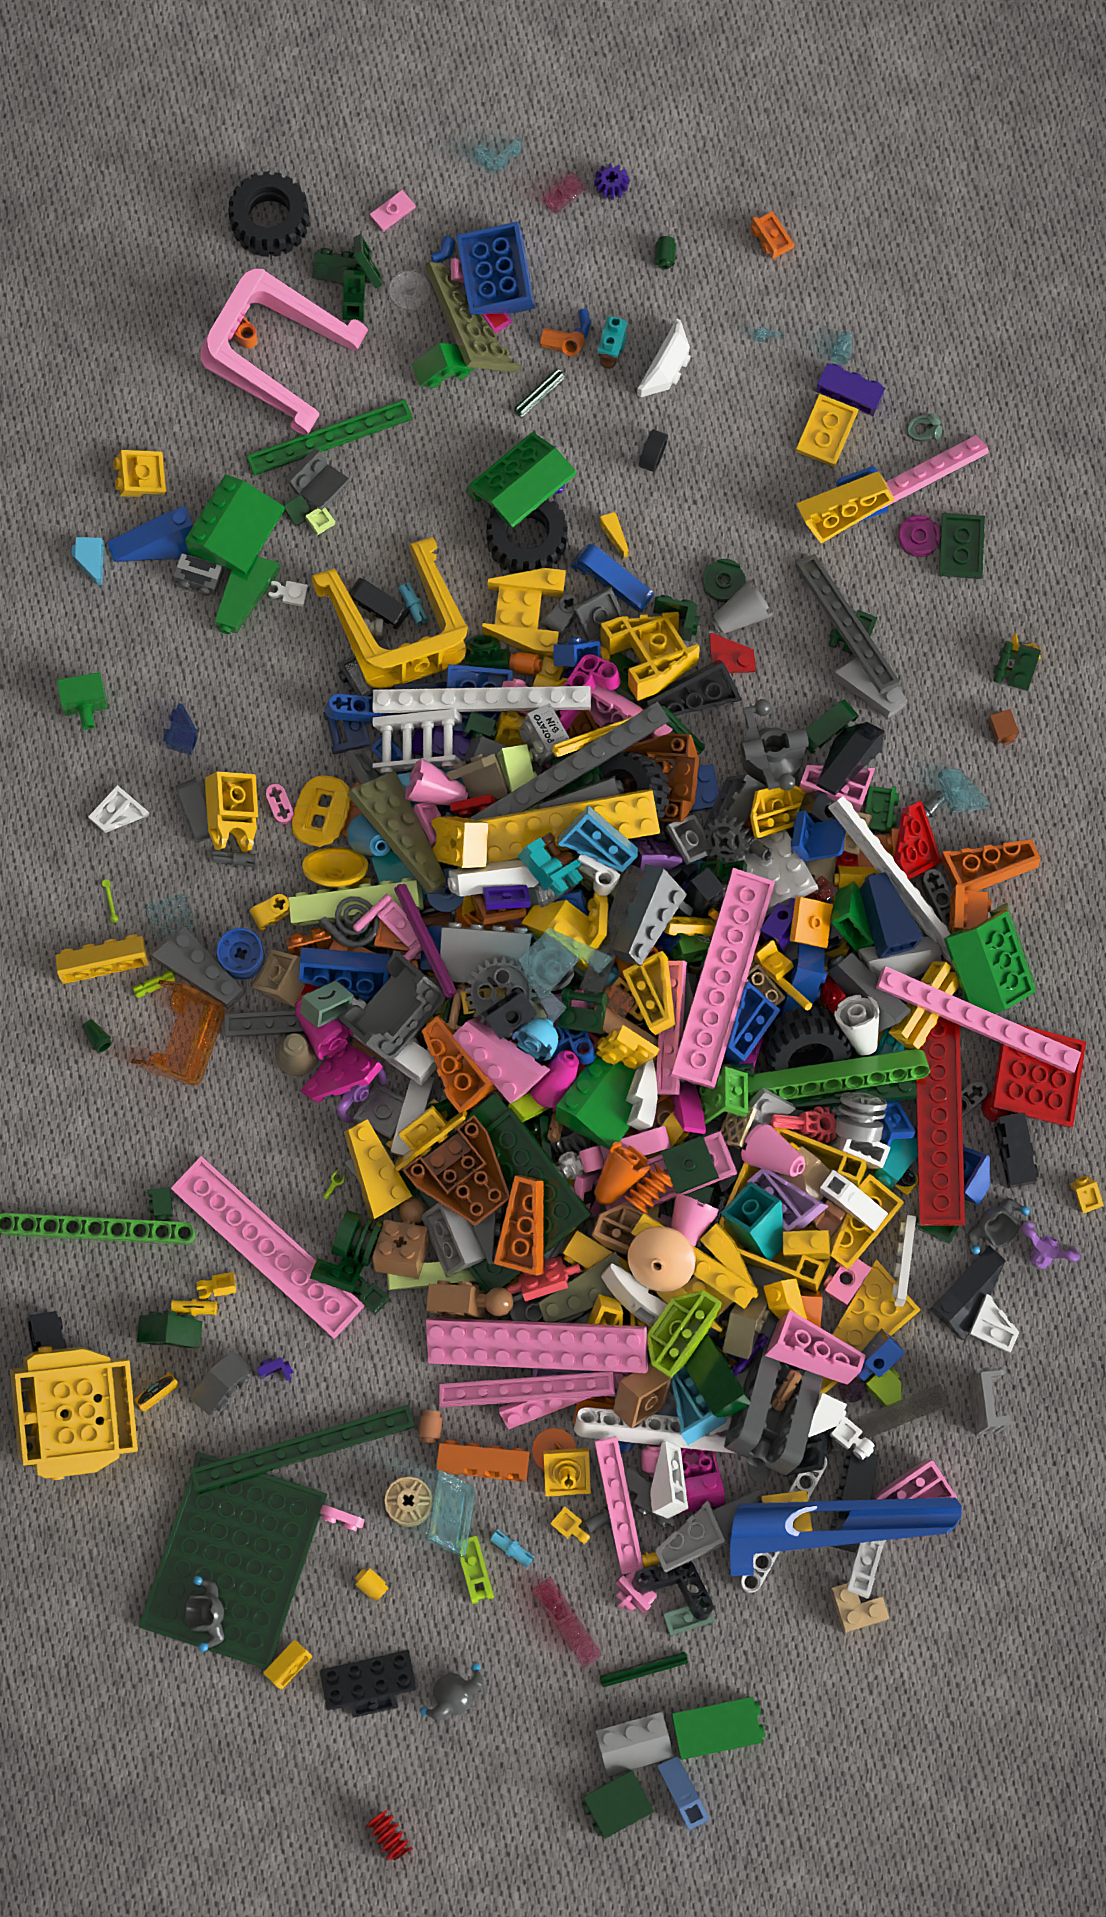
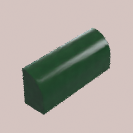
(716, 1379)

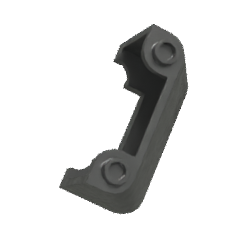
(396, 1009)

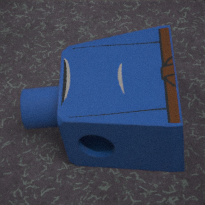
(884, 1350)

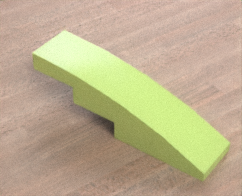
(429, 1274)

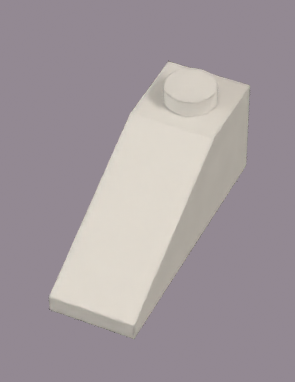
(668, 1484)

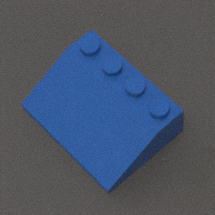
(496, 270)

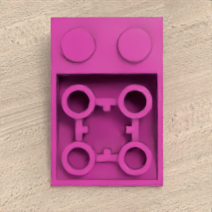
(701, 1479)

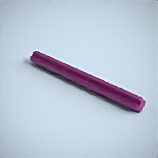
(425, 940)

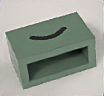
(325, 1003)

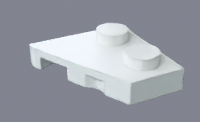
(117, 810)
(993, 1326)

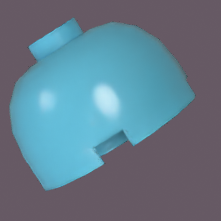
(537, 1038)

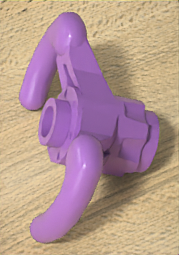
(357, 1095)
(1046, 1248)

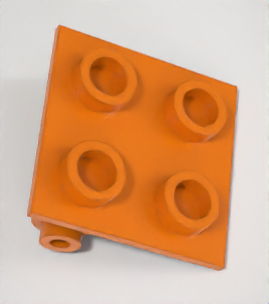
(318, 935)

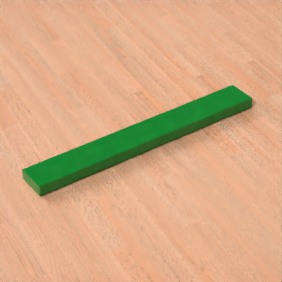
(329, 437)

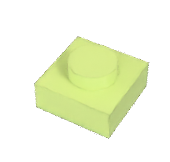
(320, 520)

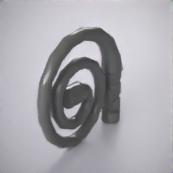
(337, 935)

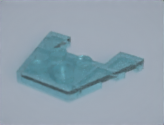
(551, 960)

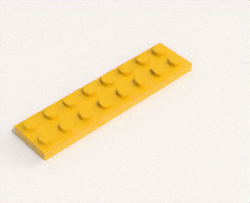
(629, 813)

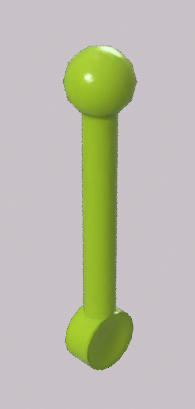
(106, 884)

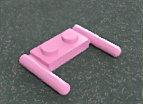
(396, 920)

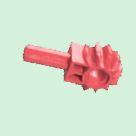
(809, 1124)

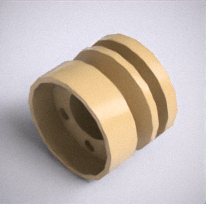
(408, 1515)

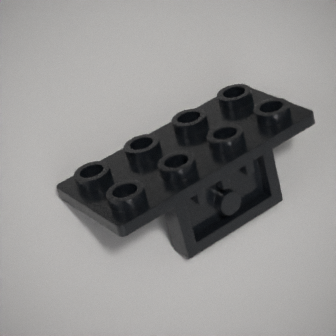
(368, 1684)

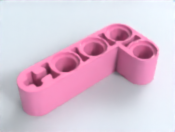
(645, 1142)

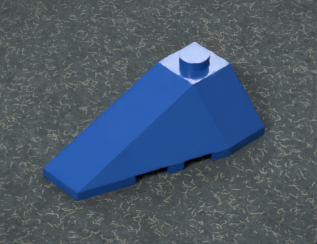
(155, 539)

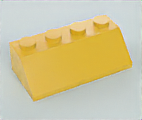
(101, 959)

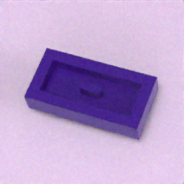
(506, 897)

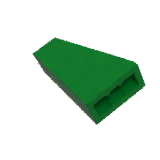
(244, 593)

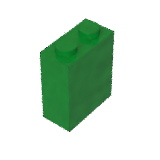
(850, 917)

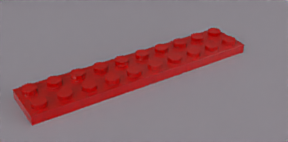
(941, 1129)

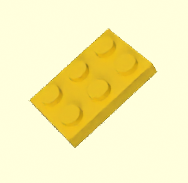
(827, 430)

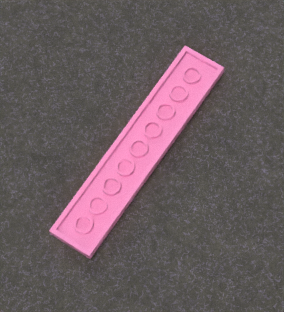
(723, 978)
(265, 1246)
(537, 1345)

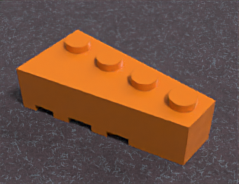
(990, 864)

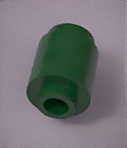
(665, 252)

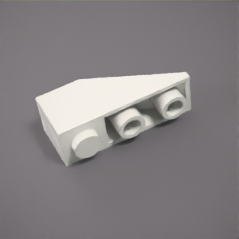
(852, 1200)

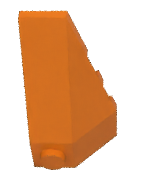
(461, 1076)

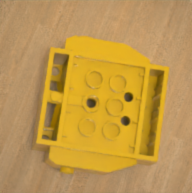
(69, 1381)

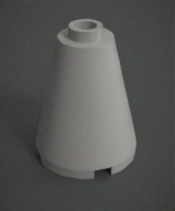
(741, 610)

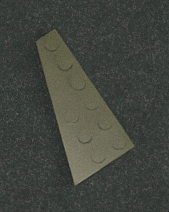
(471, 331)
(395, 820)

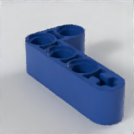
(609, 573)
(348, 712)
(574, 1042)

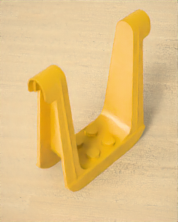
(410, 661)

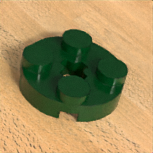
(717, 570)

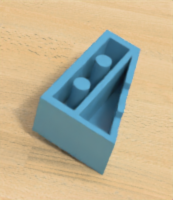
(598, 839)

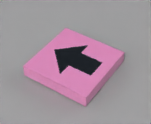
(585, 1188)

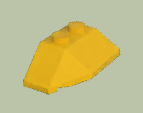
(775, 810)
(562, 918)

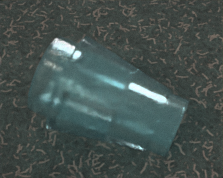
(843, 348)

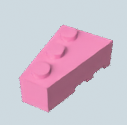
(853, 791)

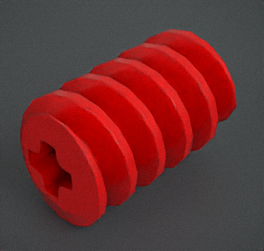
(388, 1836)

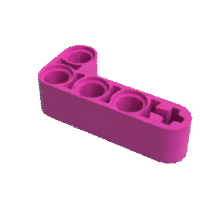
(591, 678)

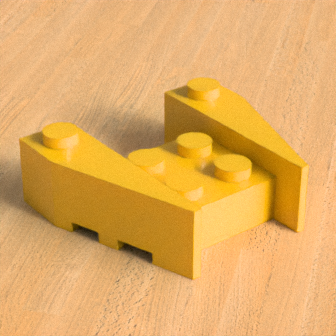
(520, 609)
(657, 647)
(725, 1253)

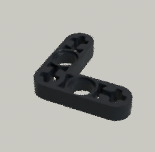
(677, 1577)

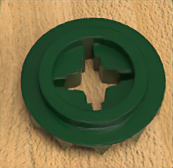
(482, 645)

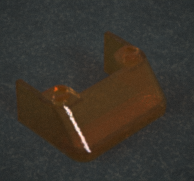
(192, 1036)

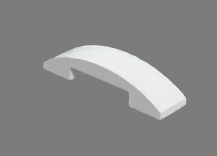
(413, 1106)
(865, 1567)

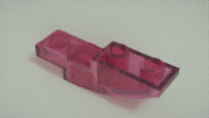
(567, 1622)

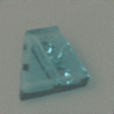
(961, 792)

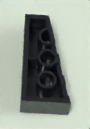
(703, 894)
(46, 1331)
(855, 1485)

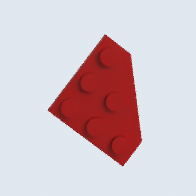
(915, 844)

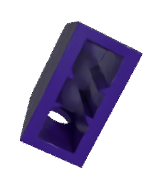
(779, 925)

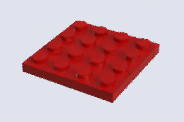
(1036, 1086)

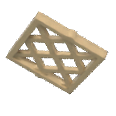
(733, 1117)

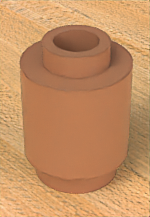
(430, 1426)

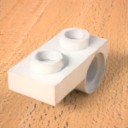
(599, 872)

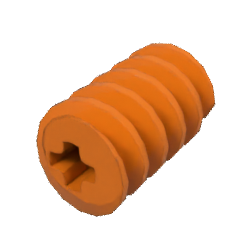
(649, 1189)

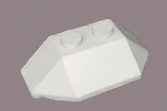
(667, 362)

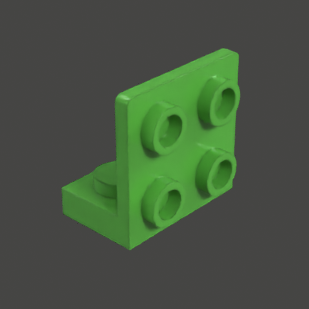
(728, 1095)

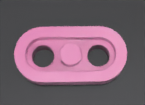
(350, 1521)

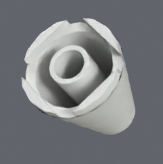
(859, 1023)

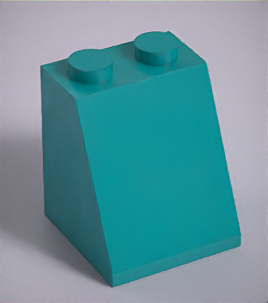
(756, 1221)

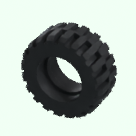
(268, 239)
(522, 559)
(646, 773)
(800, 1029)

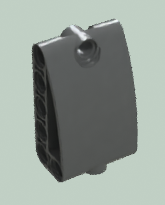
(768, 1435)

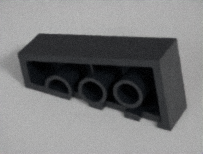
(697, 691)

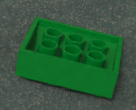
(233, 525)
(598, 1102)

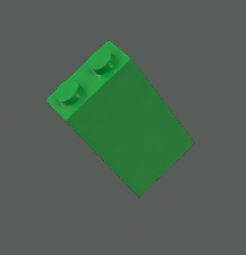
(717, 1728)

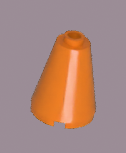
(620, 1172)

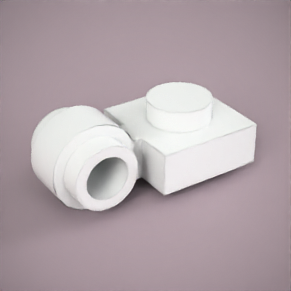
(847, 1434)

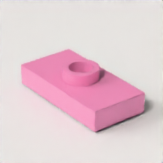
(392, 210)

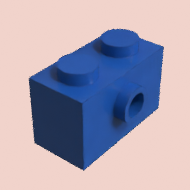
(573, 651)

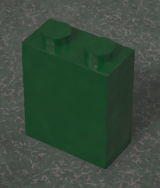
(617, 1805)

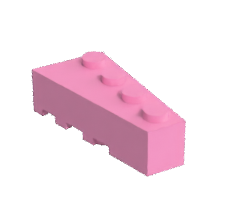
(500, 1059)

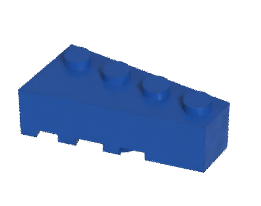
(356, 971)

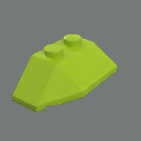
(681, 1330)

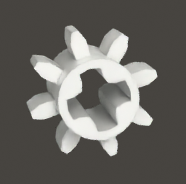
(570, 1165)

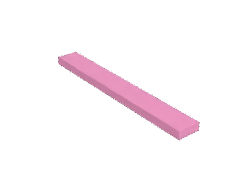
(527, 1389)

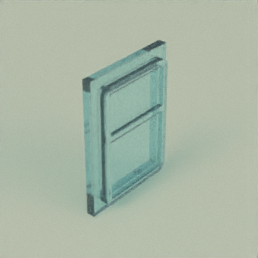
(450, 1513)

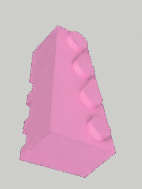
(613, 707)
(813, 1349)

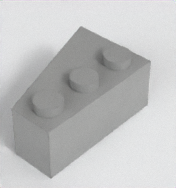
(858, 683)

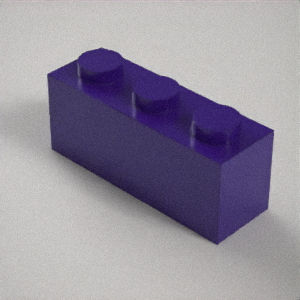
(850, 388)

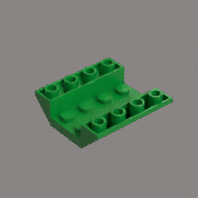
(522, 479)
(991, 962)

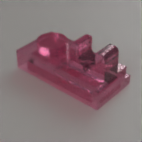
(564, 192)

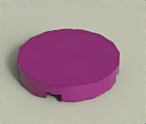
(914, 541)

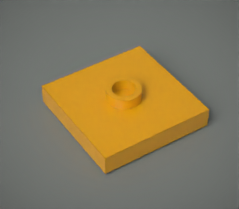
(811, 922)

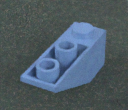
(683, 1793)

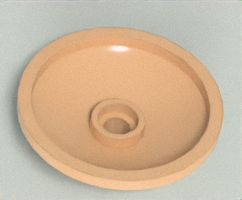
(670, 1250)

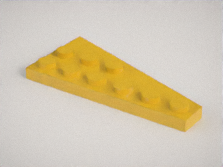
(869, 1312)

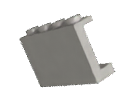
(469, 946)
(983, 1402)

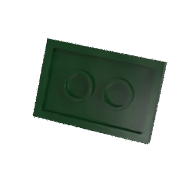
(961, 545)

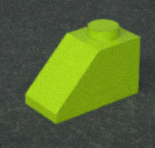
(885, 1388)

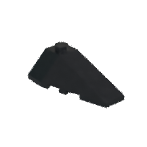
(849, 755)
(963, 1299)

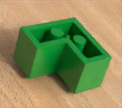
(440, 363)

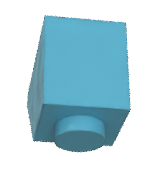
(89, 556)

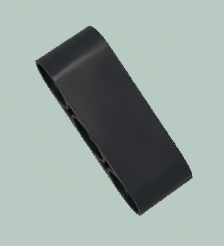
(380, 603)

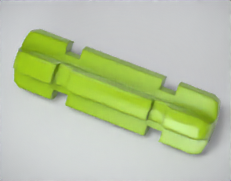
(152, 984)

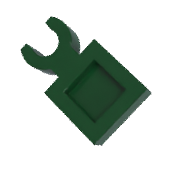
(371, 1296)

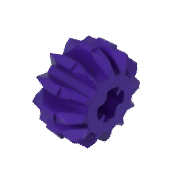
(603, 179)

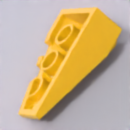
(856, 1236)

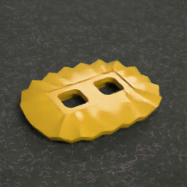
(308, 807)

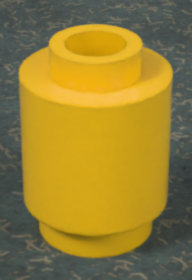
(371, 1584)

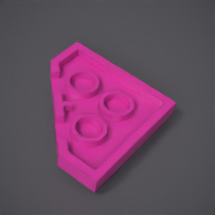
(341, 1073)

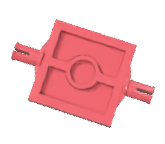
(553, 1279)

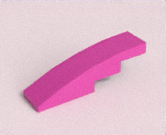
(689, 1109)

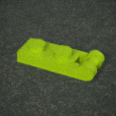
(475, 1571)

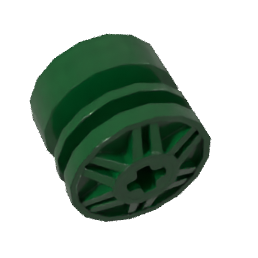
(356, 1238)

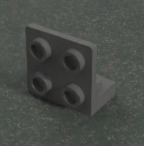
(316, 480)

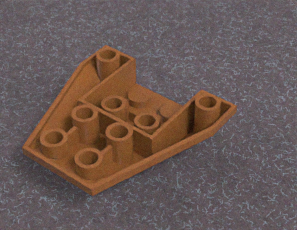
(679, 762)
(462, 1174)

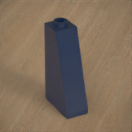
(888, 917)

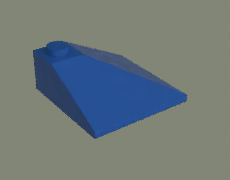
(476, 677)

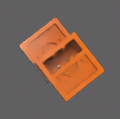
(967, 908)

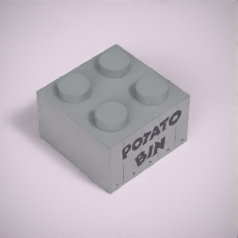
(541, 731)

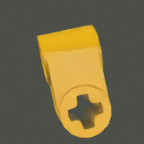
(269, 911)

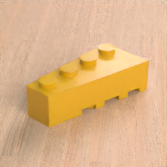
(378, 1179)

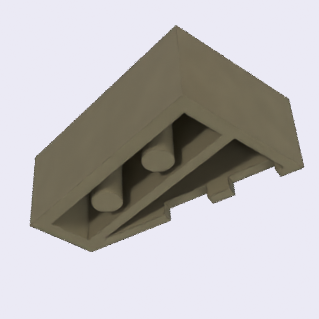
(746, 1326)

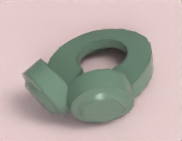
(935, 432)

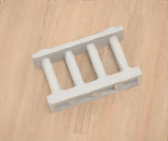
(407, 723)

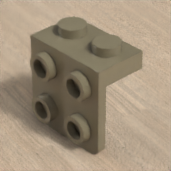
(481, 776)

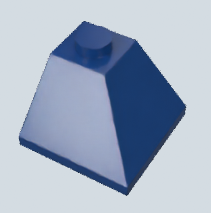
(976, 1175)

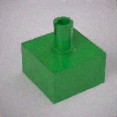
(83, 696)

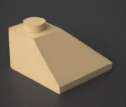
(280, 978)
(812, 1176)

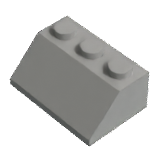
(452, 1239)
(634, 1744)

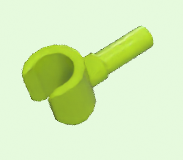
(335, 1181)

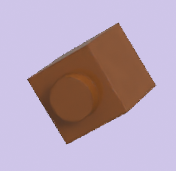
(1003, 727)

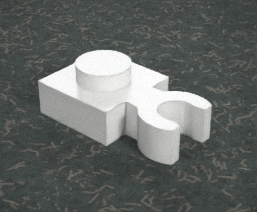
(292, 593)

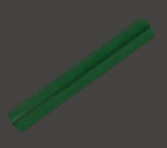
(643, 1669)

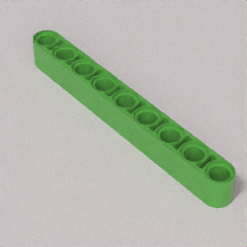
(842, 1075)
(105, 1234)

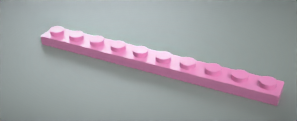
(978, 1020)

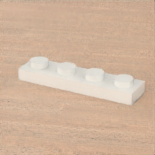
(902, 1269)

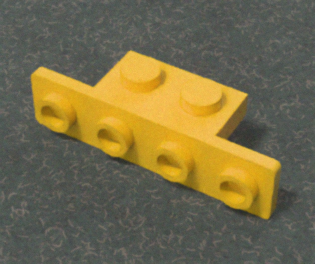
(424, 1132)

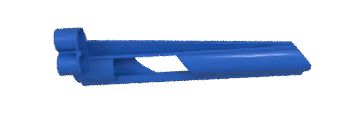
(769, 1526)

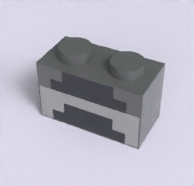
(198, 574)

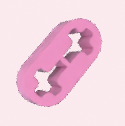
(284, 801)

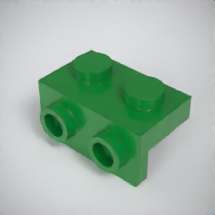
(880, 806)

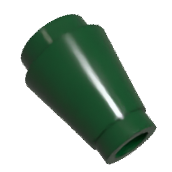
(96, 1036)

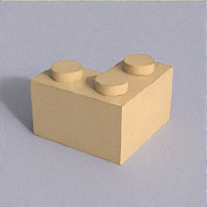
(854, 1613)

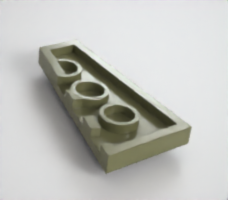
(580, 1294)

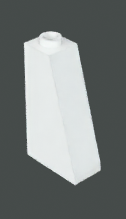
(506, 873)

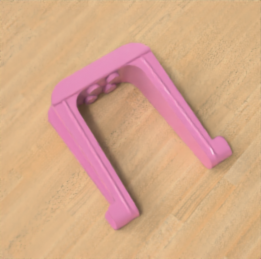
(263, 288)

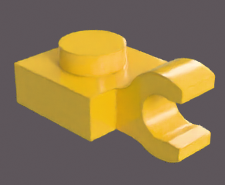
(220, 1284)
(568, 1525)

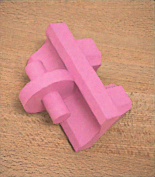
(641, 1601)

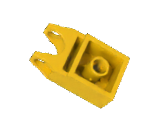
(231, 808)
(460, 841)

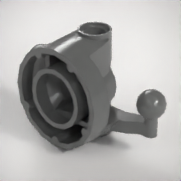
(772, 768)

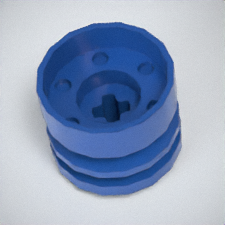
(234, 942)

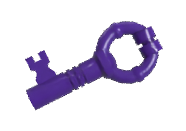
(742, 1362)

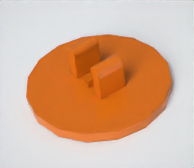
(551, 1440)

